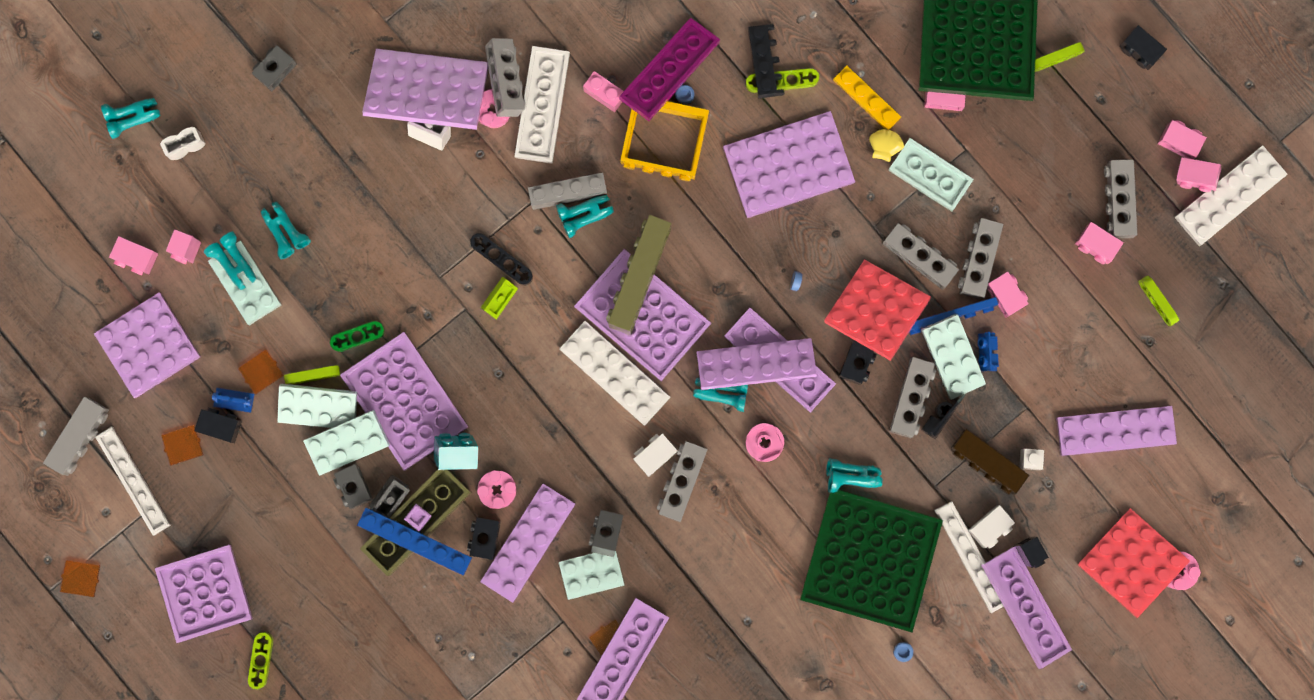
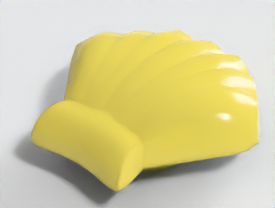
(885, 144)

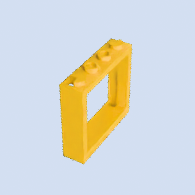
(675, 109)

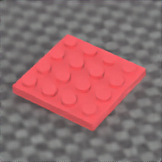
(877, 309)
(1133, 563)

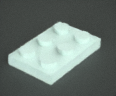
(590, 574)

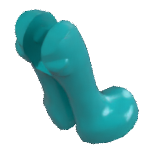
(112, 114)
(591, 205)
(229, 243)
(284, 247)
(712, 395)
(863, 476)

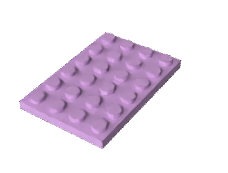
(425, 89)
(788, 164)
(663, 327)
(405, 399)

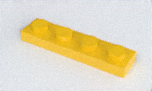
(867, 98)

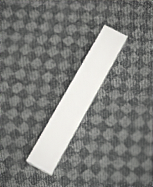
(133, 481)
(968, 554)

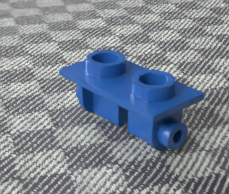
(986, 343)
(233, 400)

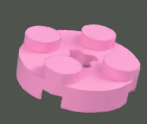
(489, 118)
(759, 452)
(486, 492)
(1190, 575)

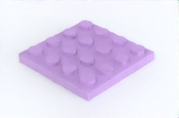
(147, 345)
(203, 593)

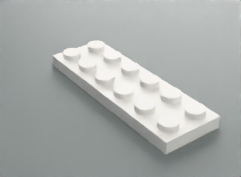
(543, 104)
(1232, 196)
(614, 373)

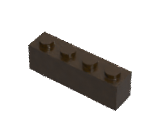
(990, 462)

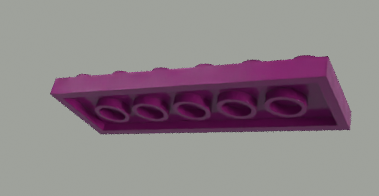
(669, 69)

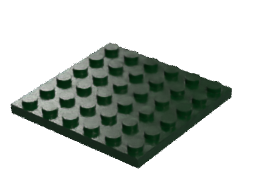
(979, 48)
(871, 560)

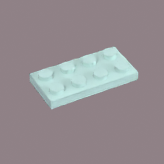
(930, 174)
(256, 298)
(953, 356)
(315, 405)
(346, 442)

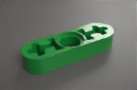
(345, 346)

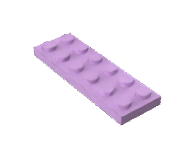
(754, 330)
(756, 364)
(1116, 431)
(527, 543)
(1026, 607)
(624, 653)

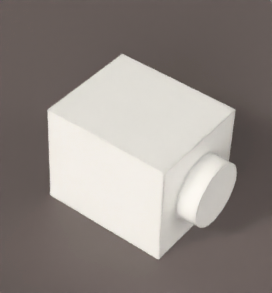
(1031, 459)

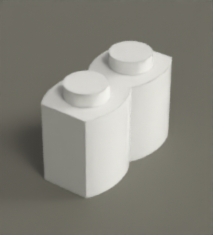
(179, 145)

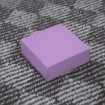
(417, 517)

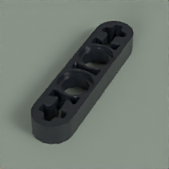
(503, 257)

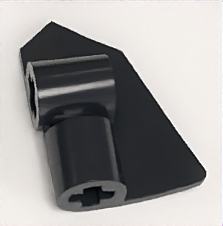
(933, 425)

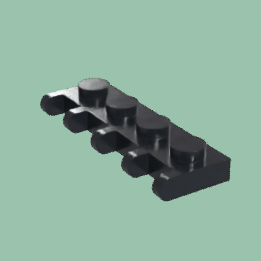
(764, 61)

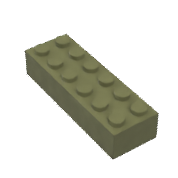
(639, 276)
(439, 498)

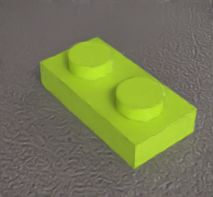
(499, 298)

